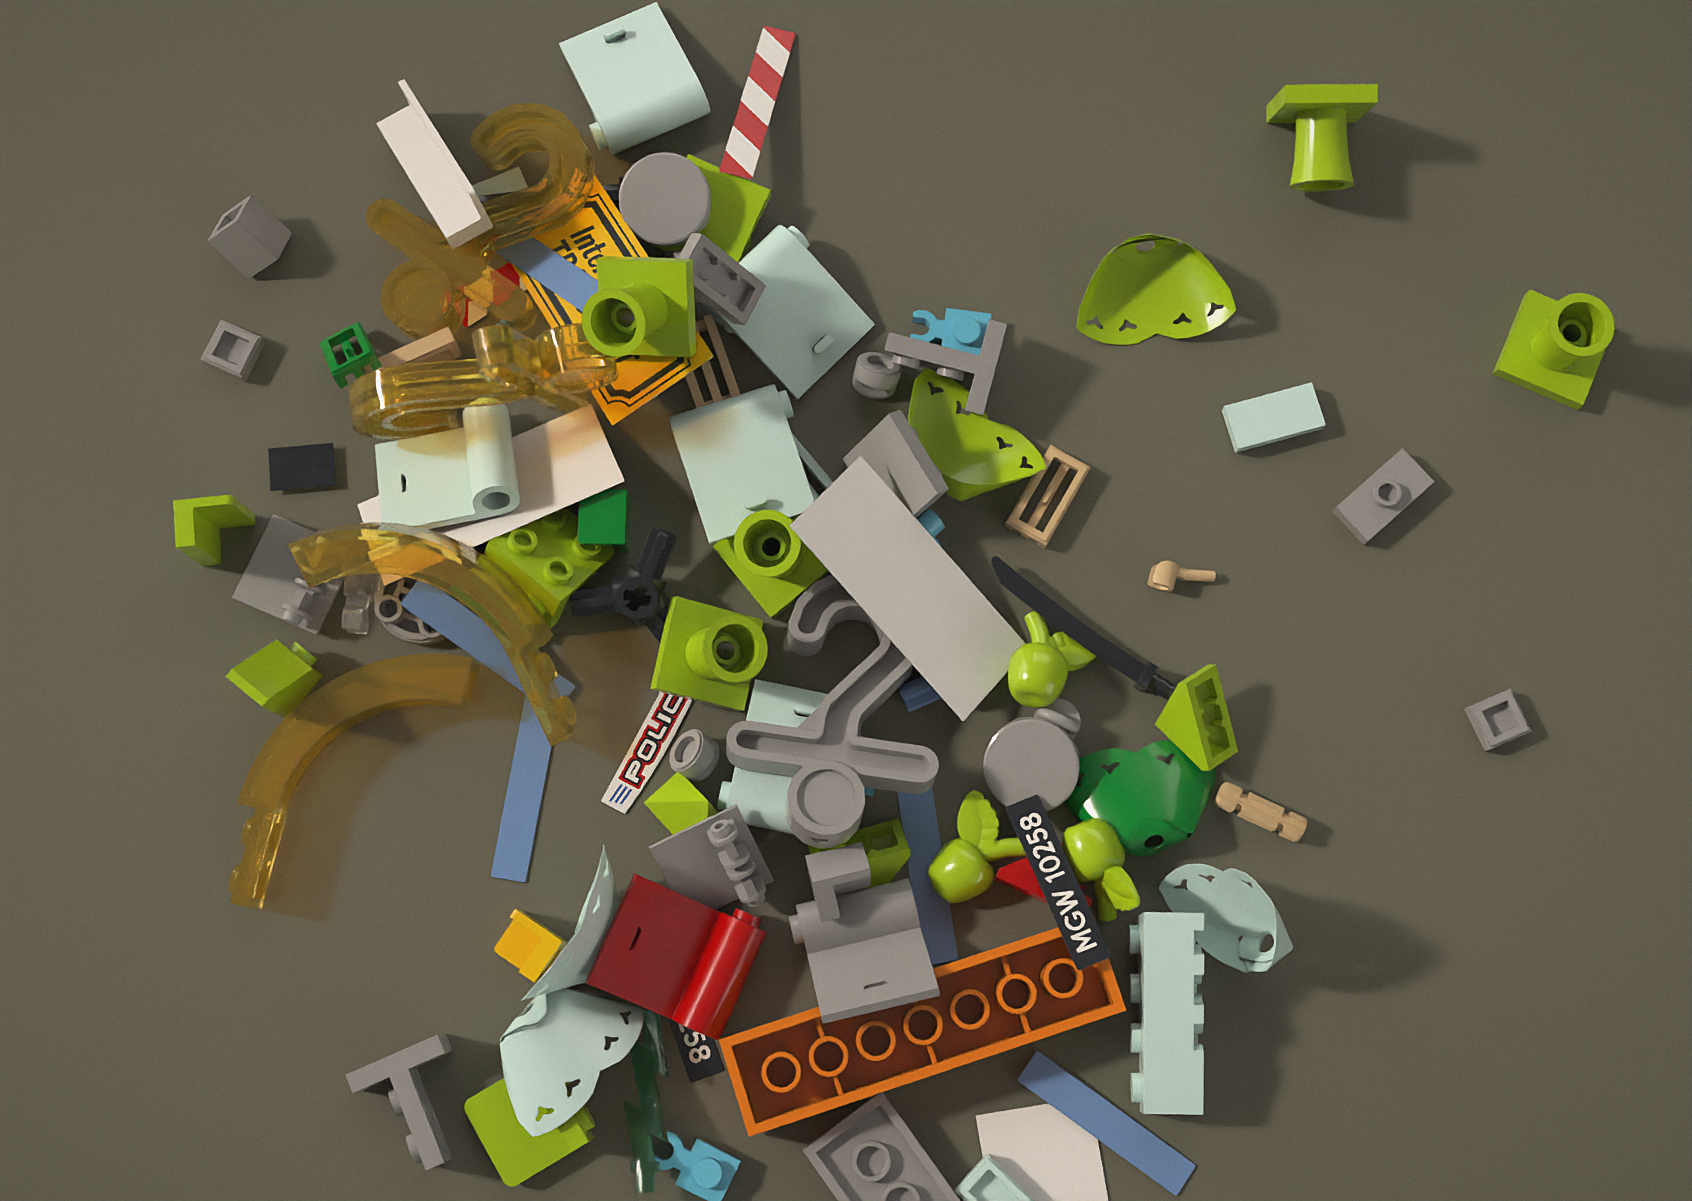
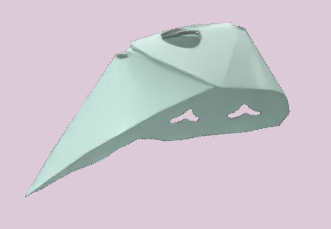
(1229, 912)
(593, 924)
(558, 1042)

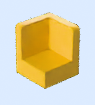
(529, 946)

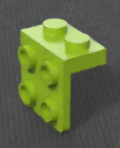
(548, 560)
(510, 1144)

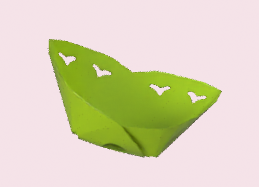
(1153, 292)
(964, 444)

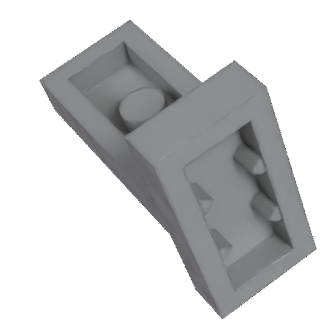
(720, 279)
(953, 362)
(410, 1096)

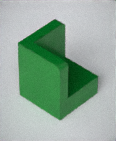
(605, 519)

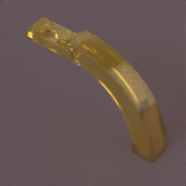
(464, 575)
(313, 727)

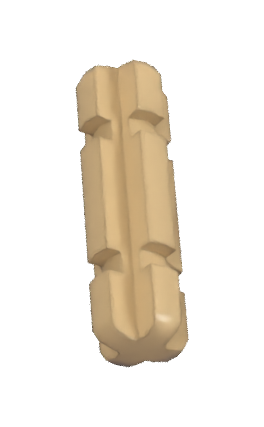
(1260, 812)

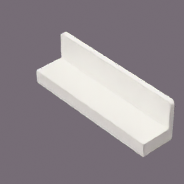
(434, 172)

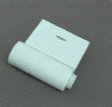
(635, 79)
(796, 312)
(741, 459)
(450, 473)
(760, 794)

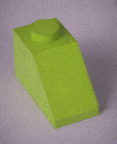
(277, 676)

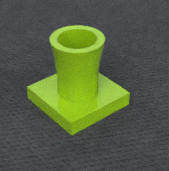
(1321, 130)
(642, 307)
(1556, 346)
(771, 579)
(689, 656)

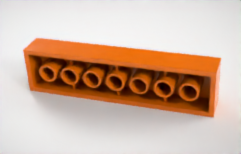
(982, 1010)

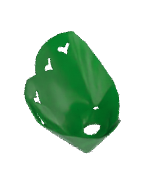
(1143, 795)

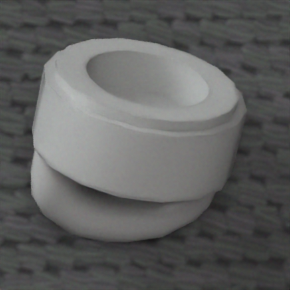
(876, 375)
(1063, 714)
(694, 755)

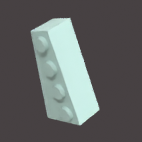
(1168, 1013)

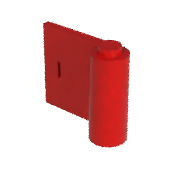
(683, 958)

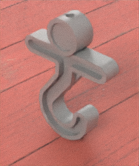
(826, 751)

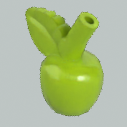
(1041, 667)
(1098, 857)
(963, 865)

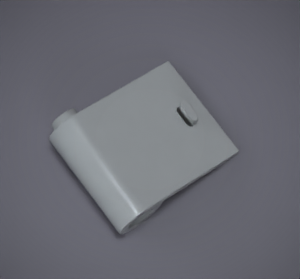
(869, 954)

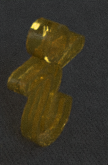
(432, 285)
(507, 368)

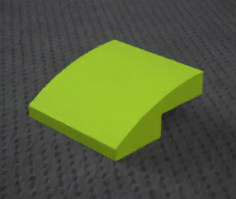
(734, 210)

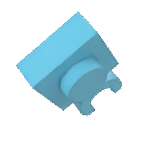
(959, 330)
(703, 1169)

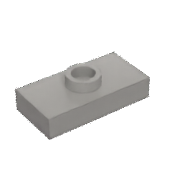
(1383, 496)

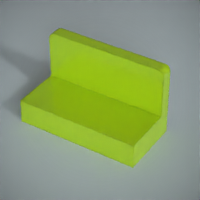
(199, 525)

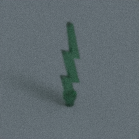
(650, 1117)

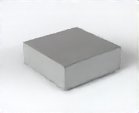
(233, 350)
(1497, 720)

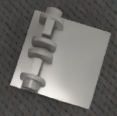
(277, 585)
(714, 861)

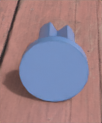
(918, 693)

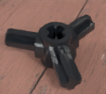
(646, 573)

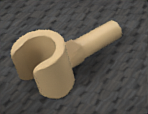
(1166, 572)

